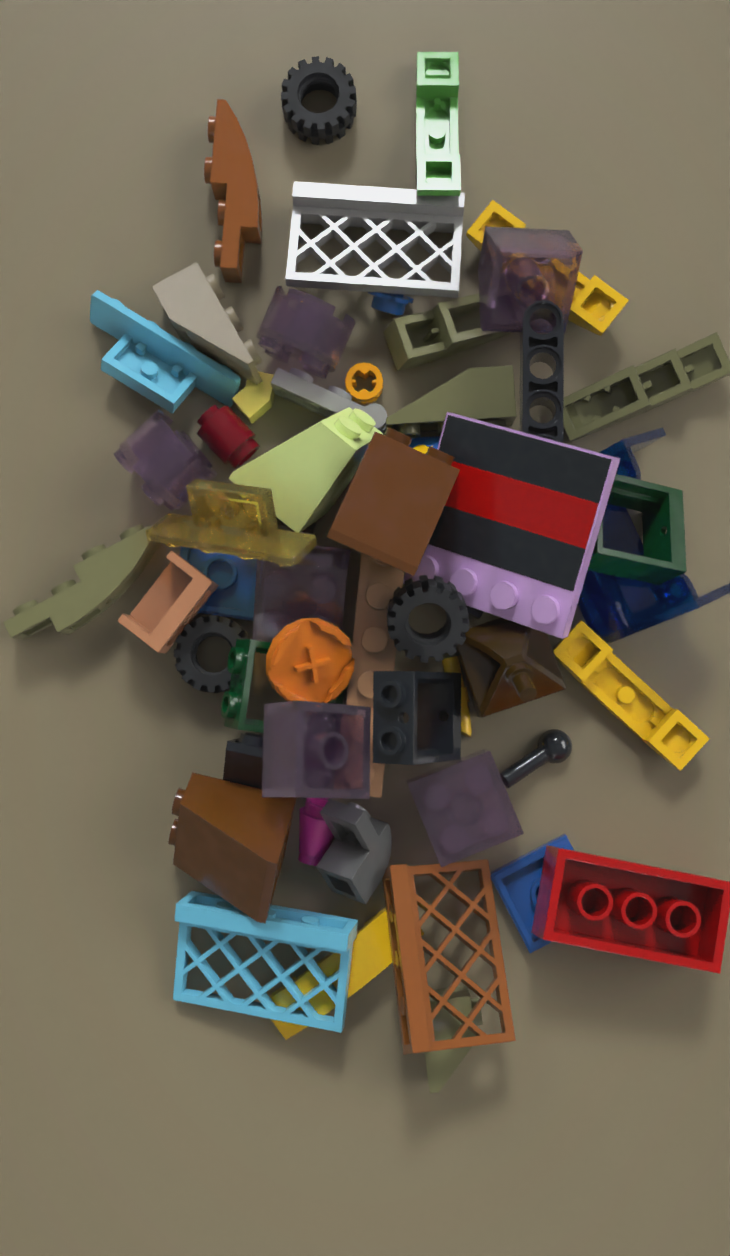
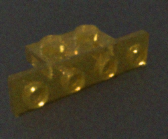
(232, 522)

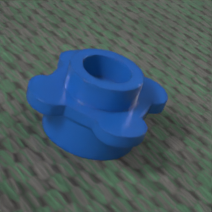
(390, 302)

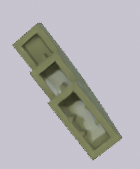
(645, 387)

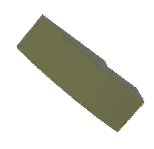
(437, 333)

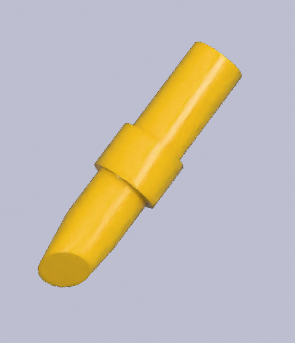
(453, 665)

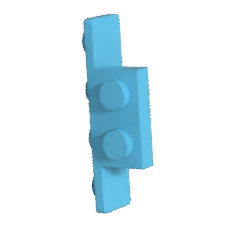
(156, 361)

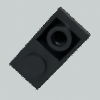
(244, 760)

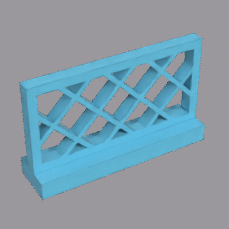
(282, 925)

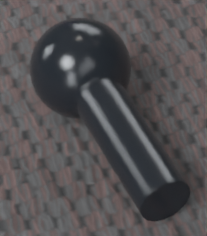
(553, 747)

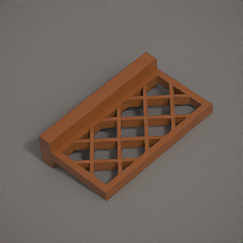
(409, 960)

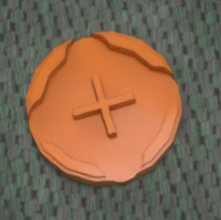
(310, 661)

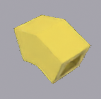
(255, 398)

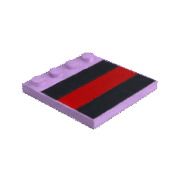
(518, 522)

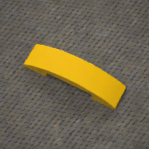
(593, 301)
(628, 696)
(369, 958)

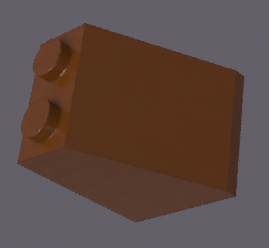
(394, 501)
(232, 840)

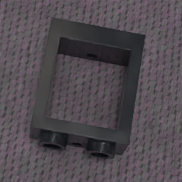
(425, 735)

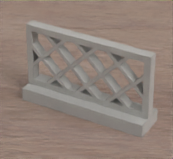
(378, 212)

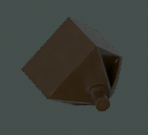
(507, 666)

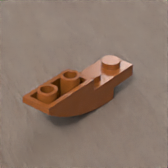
(236, 188)

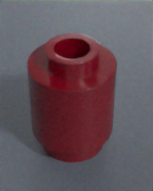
(227, 435)

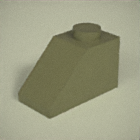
(443, 1063)

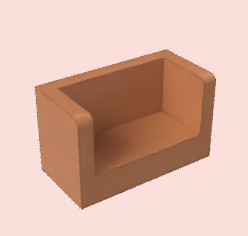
(169, 604)

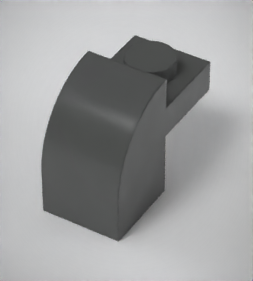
(357, 854)

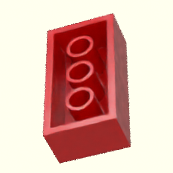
(632, 909)

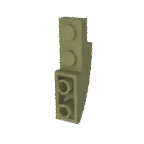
(103, 579)

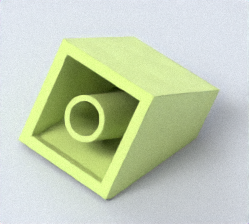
(311, 467)

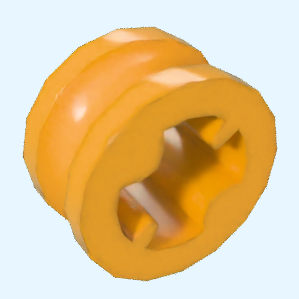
(364, 370)

